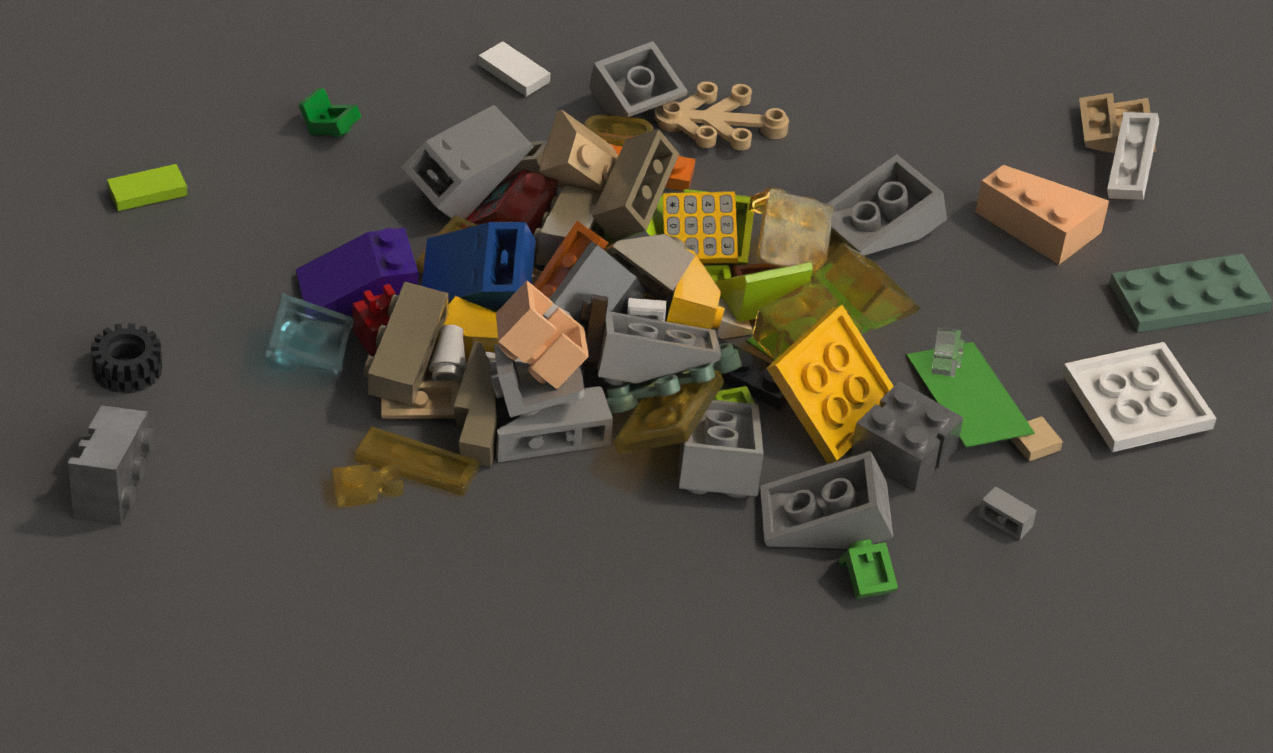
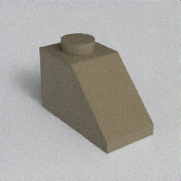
(654, 260)

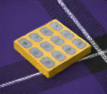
(703, 224)

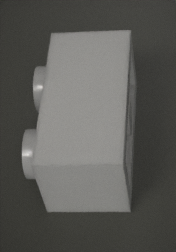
(1007, 513)

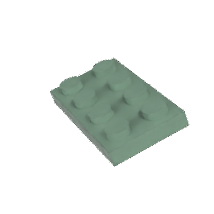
(1190, 292)

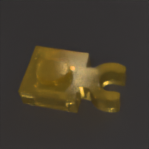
(361, 485)

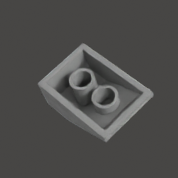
(887, 208)
(648, 348)
(723, 451)
(828, 506)

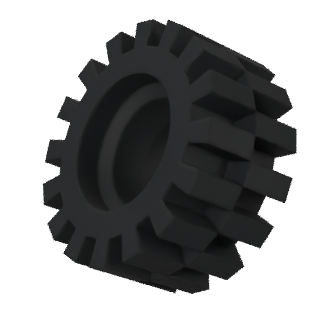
(124, 343)

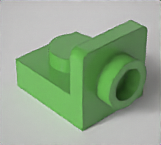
(869, 569)

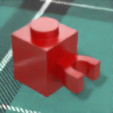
(370, 315)

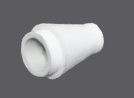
(449, 356)

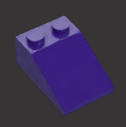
(358, 266)

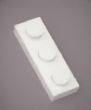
(1133, 156)

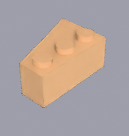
(1041, 212)

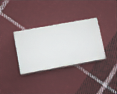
(514, 68)

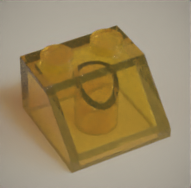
(864, 288)

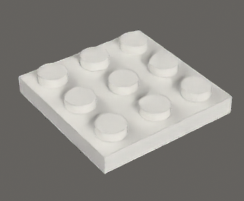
(1138, 396)

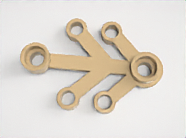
(718, 118)

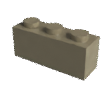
(635, 184)
(571, 206)
(406, 343)

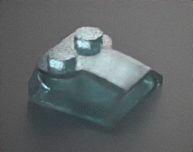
(306, 337)

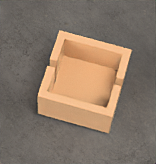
(549, 345)

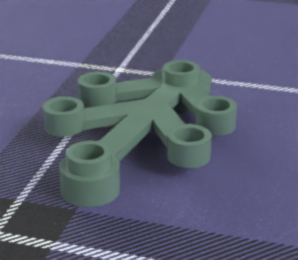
(625, 397)

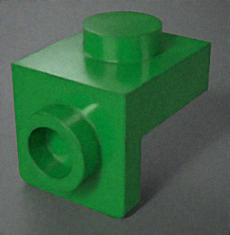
(326, 118)

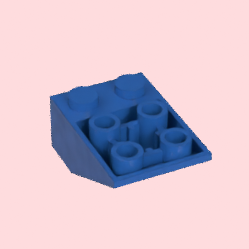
(480, 262)

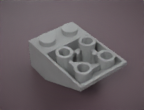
(467, 161)

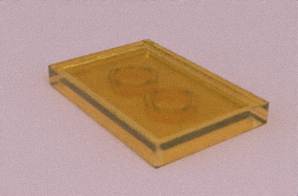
(667, 418)

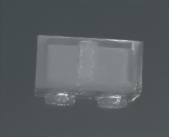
(946, 352)

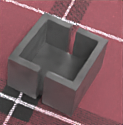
(908, 435)

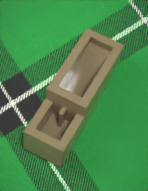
(477, 409)

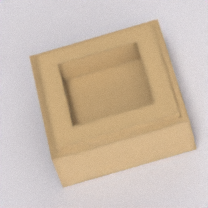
(1040, 444)

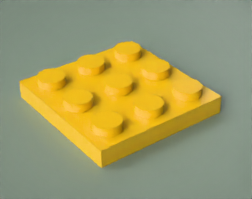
(830, 381)

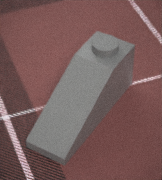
(558, 429)

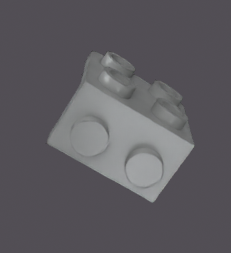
(525, 394)

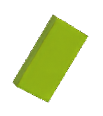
(147, 187)

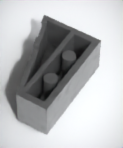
(110, 464)

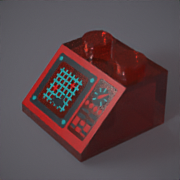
(518, 199)

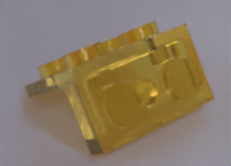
(792, 228)

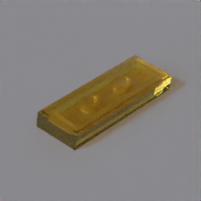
(418, 461)

